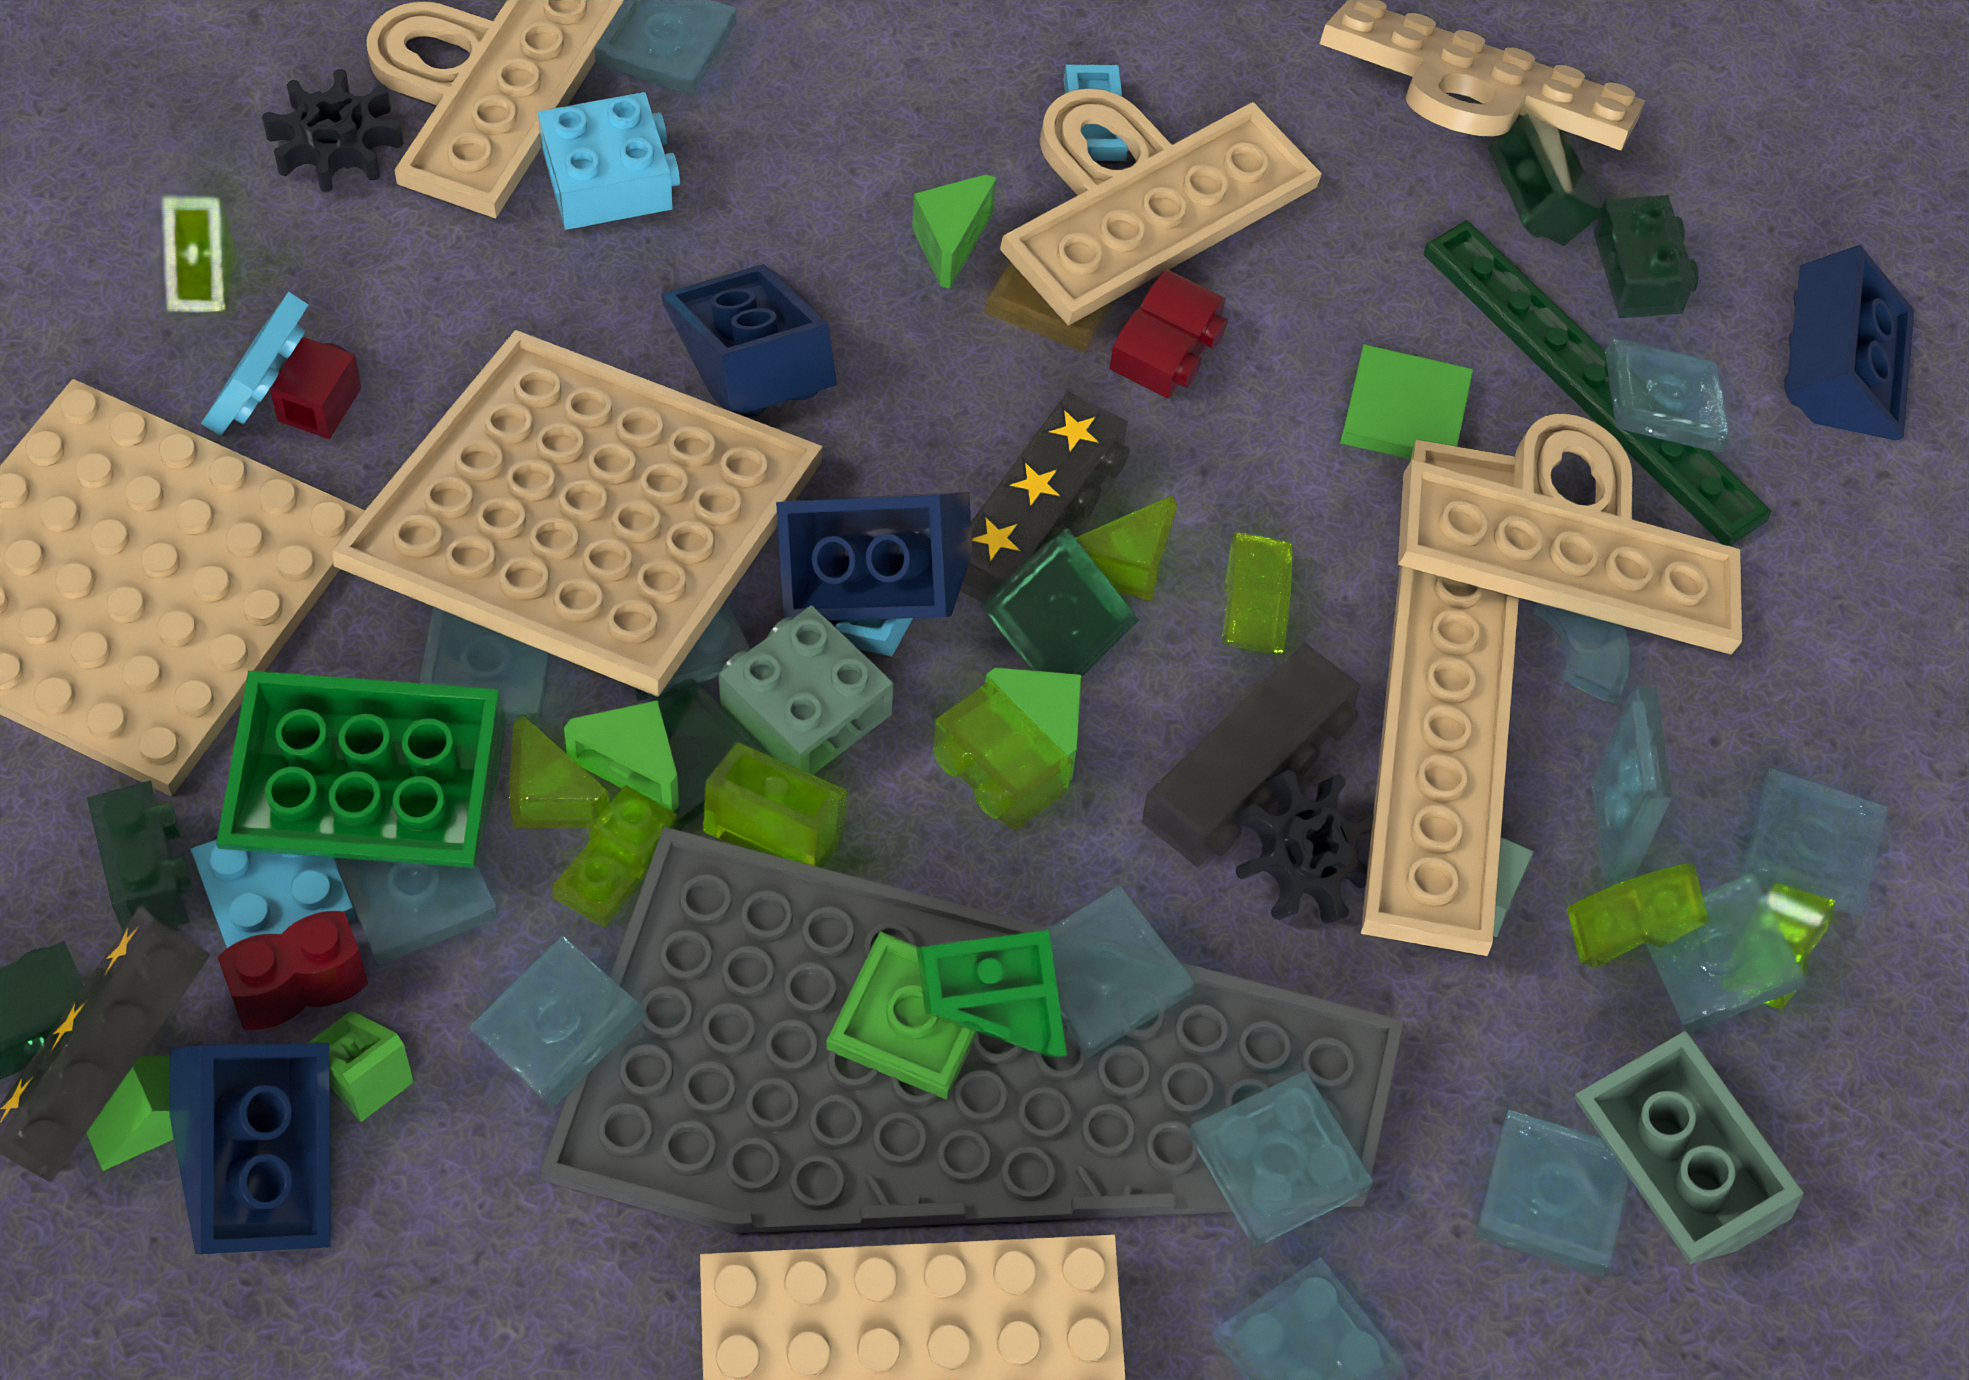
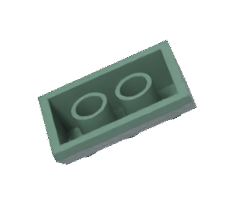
(1691, 1150)

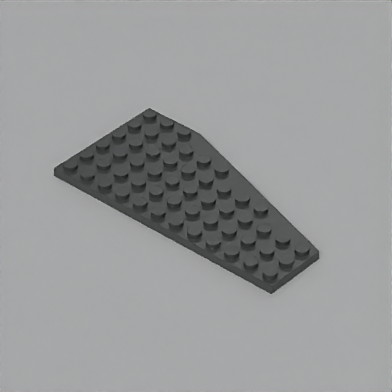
(751, 1126)

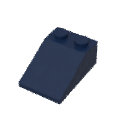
(752, 340)
(253, 1144)

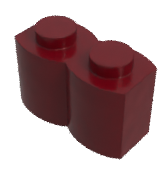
(1168, 334)
(283, 973)

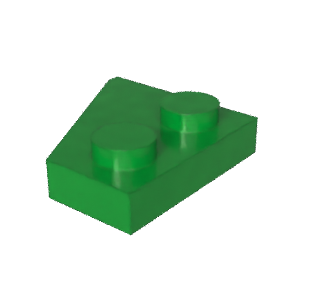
(997, 989)

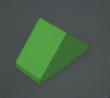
(951, 222)
(1047, 699)
(627, 749)
(365, 1063)
(135, 1114)

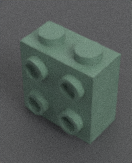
(805, 692)

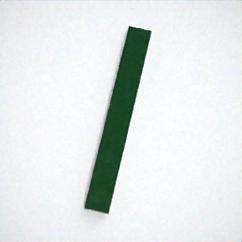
(1581, 371)

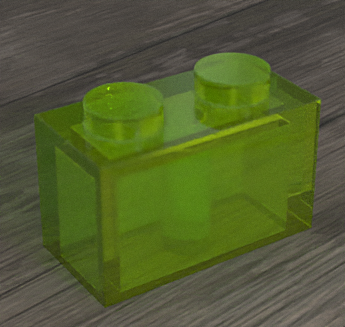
(1001, 756)
(773, 807)

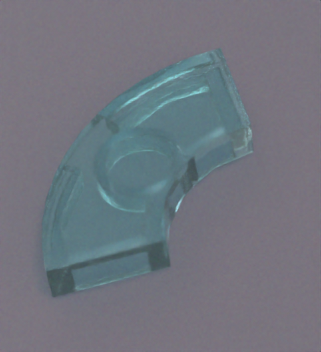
(1593, 650)

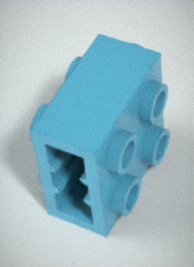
(607, 160)

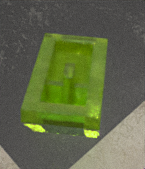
(196, 253)
(1133, 548)
(548, 785)

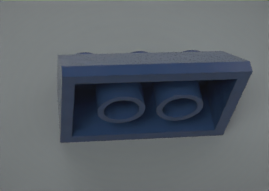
(1850, 346)
(874, 555)

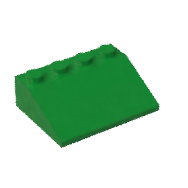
(362, 769)

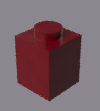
(315, 387)

